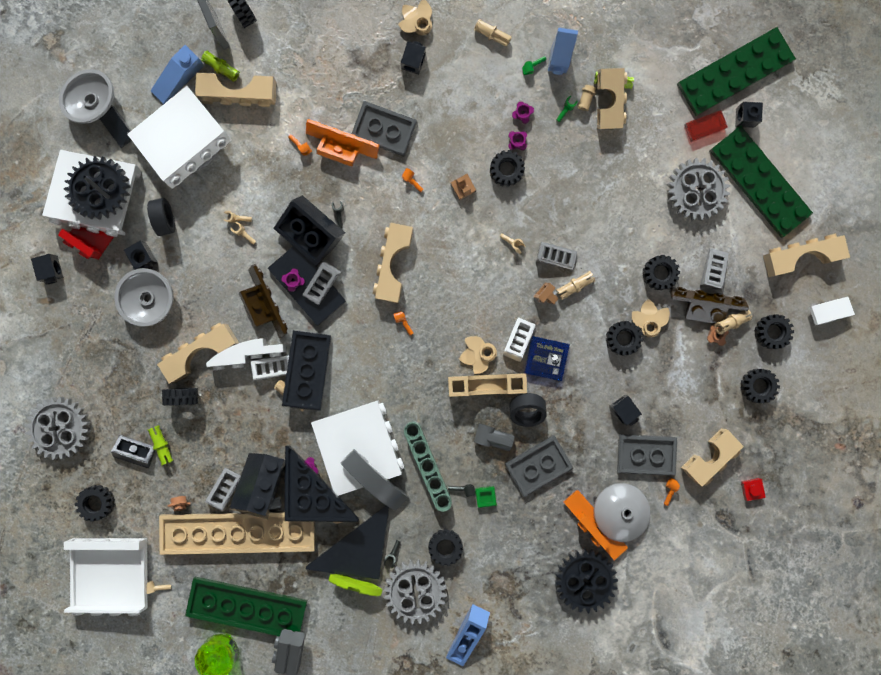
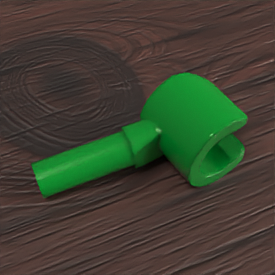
(528, 66)
(567, 106)

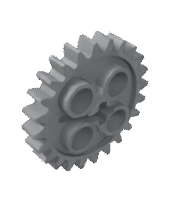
(715, 189)
(75, 425)
(398, 593)

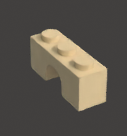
(613, 81)
(725, 448)

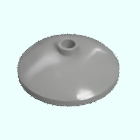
(86, 96)
(132, 294)
(610, 510)

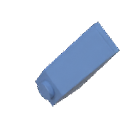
(562, 50)
(177, 74)
(468, 635)

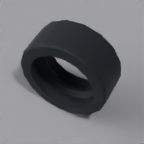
(161, 216)
(528, 419)

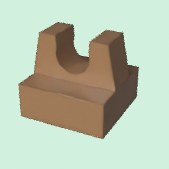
(463, 186)
(545, 294)

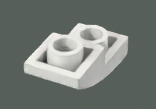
(831, 311)

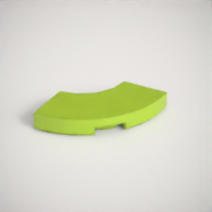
(362, 587)

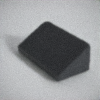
(116, 126)
(133, 451)

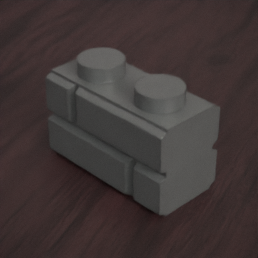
(289, 652)

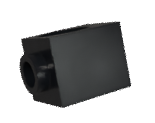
(413, 57)
(749, 114)
(134, 251)
(47, 268)
(626, 410)

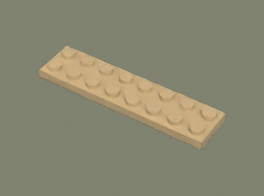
(233, 534)

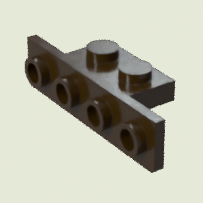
(260, 305)
(706, 306)

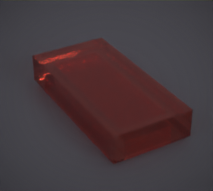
(705, 126)

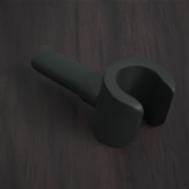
(338, 213)
(469, 489)
(391, 556)

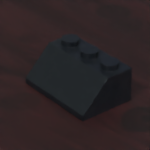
(308, 229)
(258, 485)

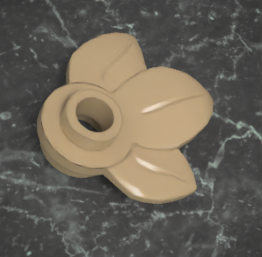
(415, 17)
(652, 316)
(475, 354)

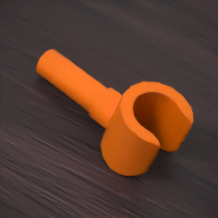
(304, 148)
(407, 176)
(400, 317)
(674, 486)

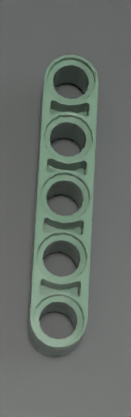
(434, 473)

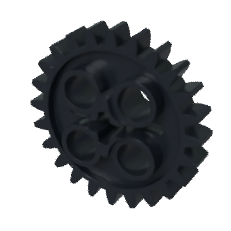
(85, 201)
(599, 592)

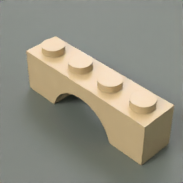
(259, 91)
(398, 239)
(827, 250)
(178, 365)
(487, 384)

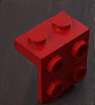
(87, 242)

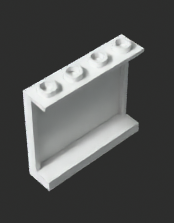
(179, 137)
(59, 211)
(362, 430)
(107, 576)

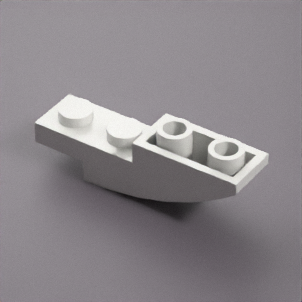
(239, 354)

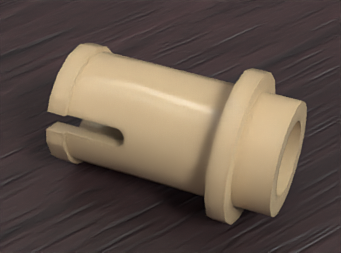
(586, 98)

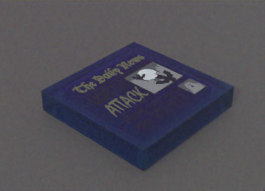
(546, 358)

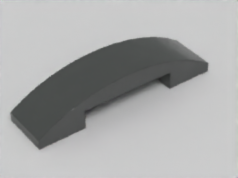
(373, 481)

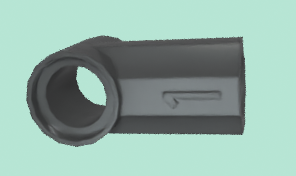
(489, 437)

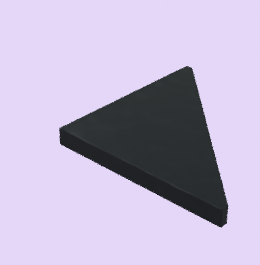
(309, 496)
(358, 551)

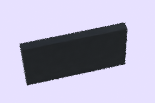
(296, 260)
(306, 371)

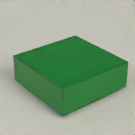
(485, 496)

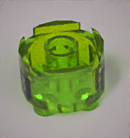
(226, 655)

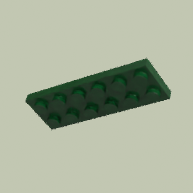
(736, 71)
(761, 181)
(244, 607)

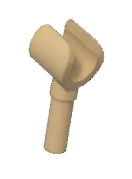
(234, 217)
(241, 231)
(515, 243)
(151, 588)

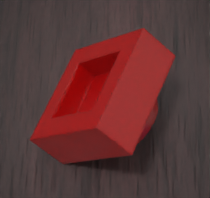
(753, 489)

